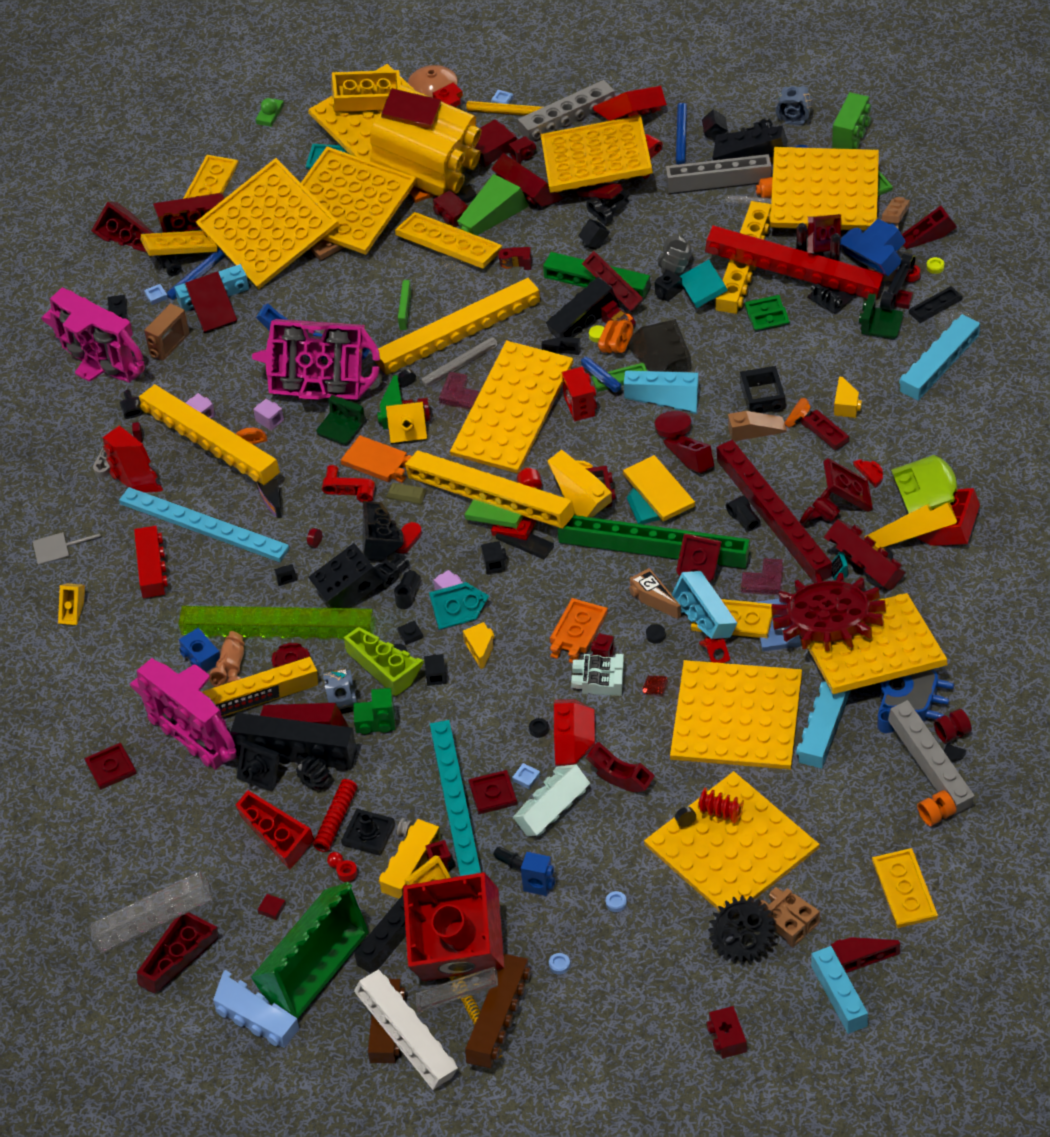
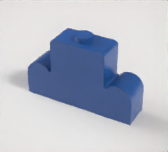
(875, 246)

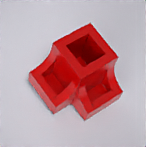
(449, 94)

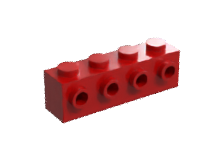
(150, 561)

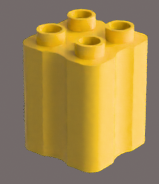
(431, 155)

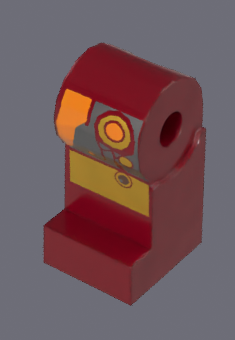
(515, 257)
(612, 312)

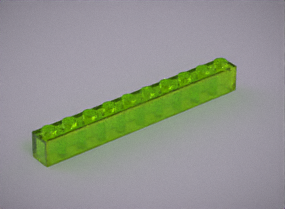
(275, 621)

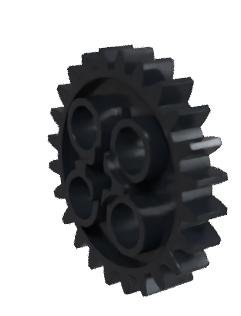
(737, 947)

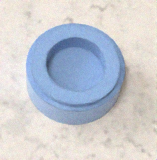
(616, 901)
(559, 963)

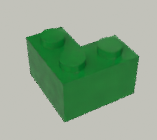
(375, 715)

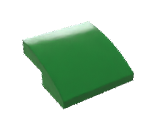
(766, 313)

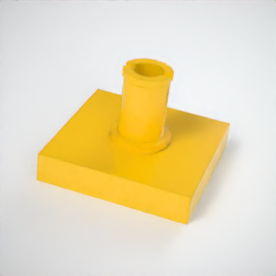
(406, 422)
(430, 871)

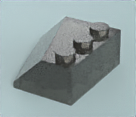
(661, 347)

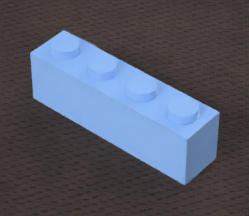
(254, 1011)

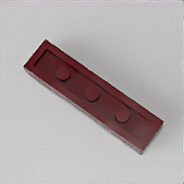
(621, 288)

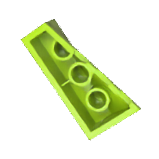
(385, 663)

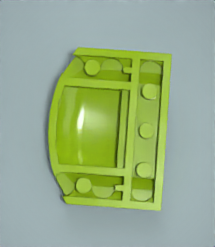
(925, 483)

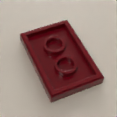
(411, 108)
(820, 231)
(210, 302)
(847, 485)

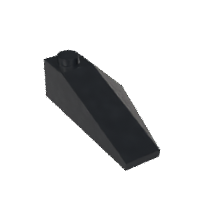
(379, 532)

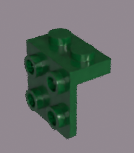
(879, 321)
(342, 421)

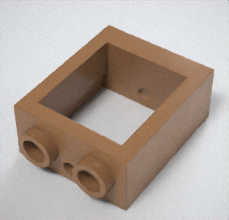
(170, 317)

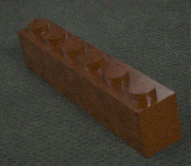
(497, 1012)

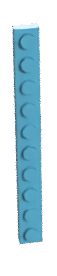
(204, 524)

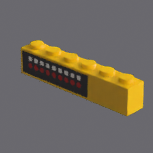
(264, 686)

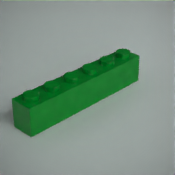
(571, 271)

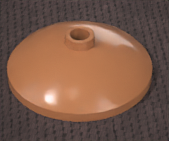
(431, 78)

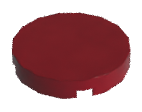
(672, 424)
(289, 653)

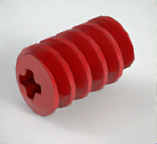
(720, 806)

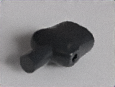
(130, 405)

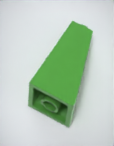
(492, 205)

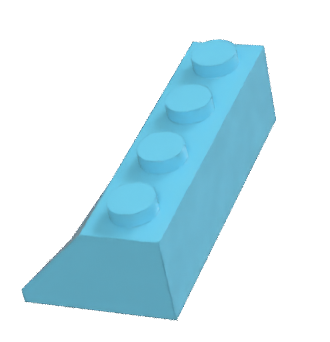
(663, 388)
(703, 605)

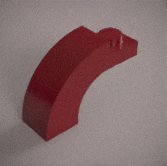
(617, 772)

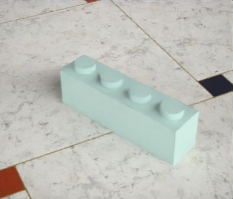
(551, 799)

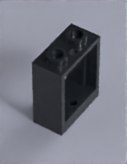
(762, 377)

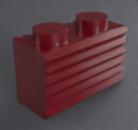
(449, 207)

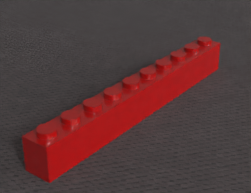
(793, 262)

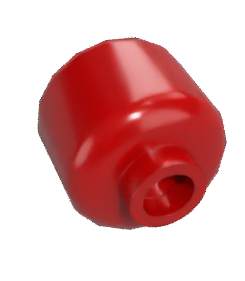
(530, 477)

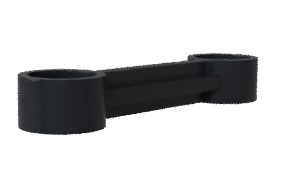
(889, 297)

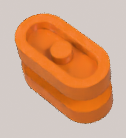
(615, 336)

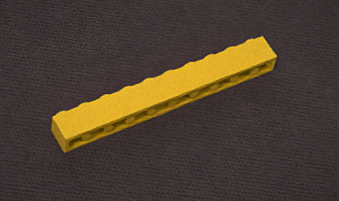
(457, 326)
(209, 434)
(490, 489)

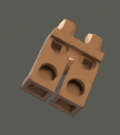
(792, 915)

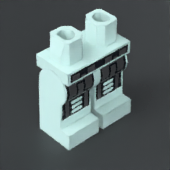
(599, 675)

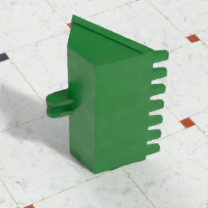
(312, 950)

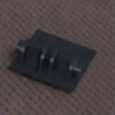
(829, 298)

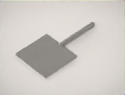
(55, 547)

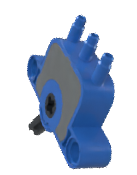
(916, 688)

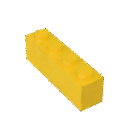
(409, 858)

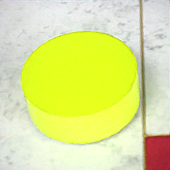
(935, 265)
(595, 333)

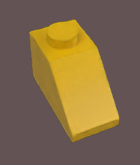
(846, 400)
(70, 603)
(479, 642)

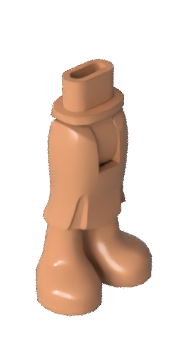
(229, 662)

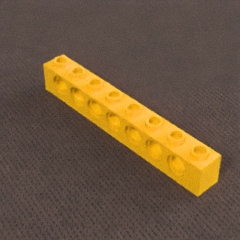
(738, 273)

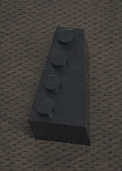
(749, 143)
(582, 309)

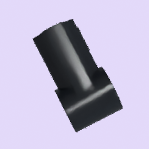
(742, 511)
(406, 589)

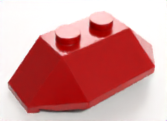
(572, 731)

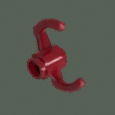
(822, 508)

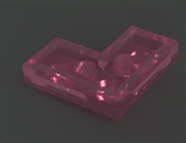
(455, 393)
(766, 582)

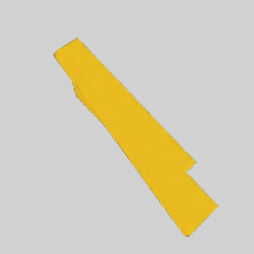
(914, 524)

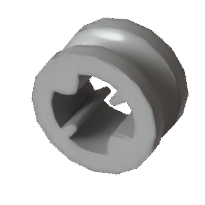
(403, 827)

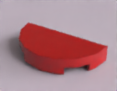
(870, 470)

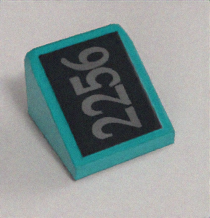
(839, 565)

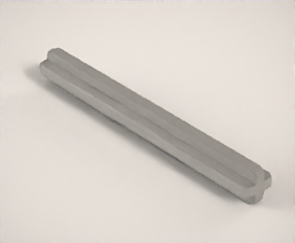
(459, 362)

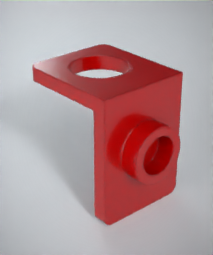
(713, 644)

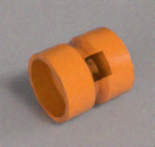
(936, 808)

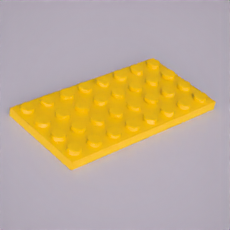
(511, 407)

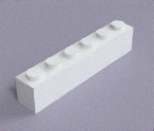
(406, 1029)

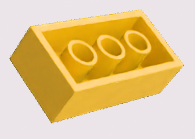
(362, 89)

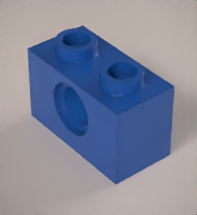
(199, 650)
(537, 874)

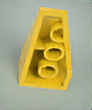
(579, 485)

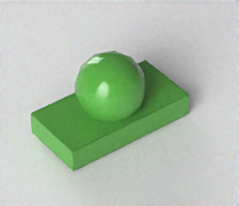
(269, 111)

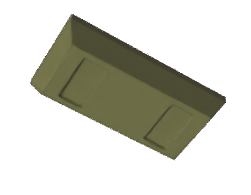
(406, 493)

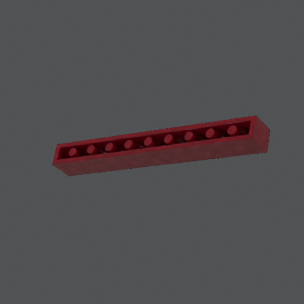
(773, 511)

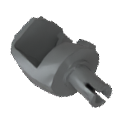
(675, 255)

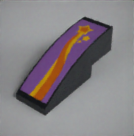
(271, 496)

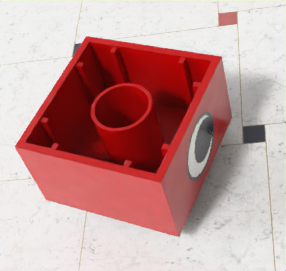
(453, 926)

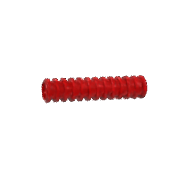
(335, 815)

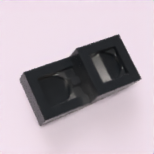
(562, 345)

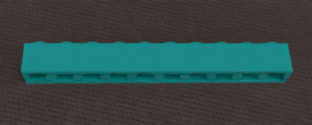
(454, 798)

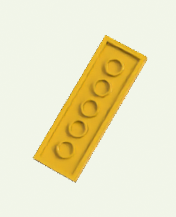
(448, 240)

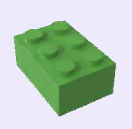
(851, 122)

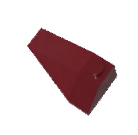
(120, 226)

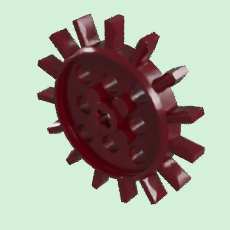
(828, 611)

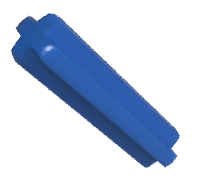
(601, 374)

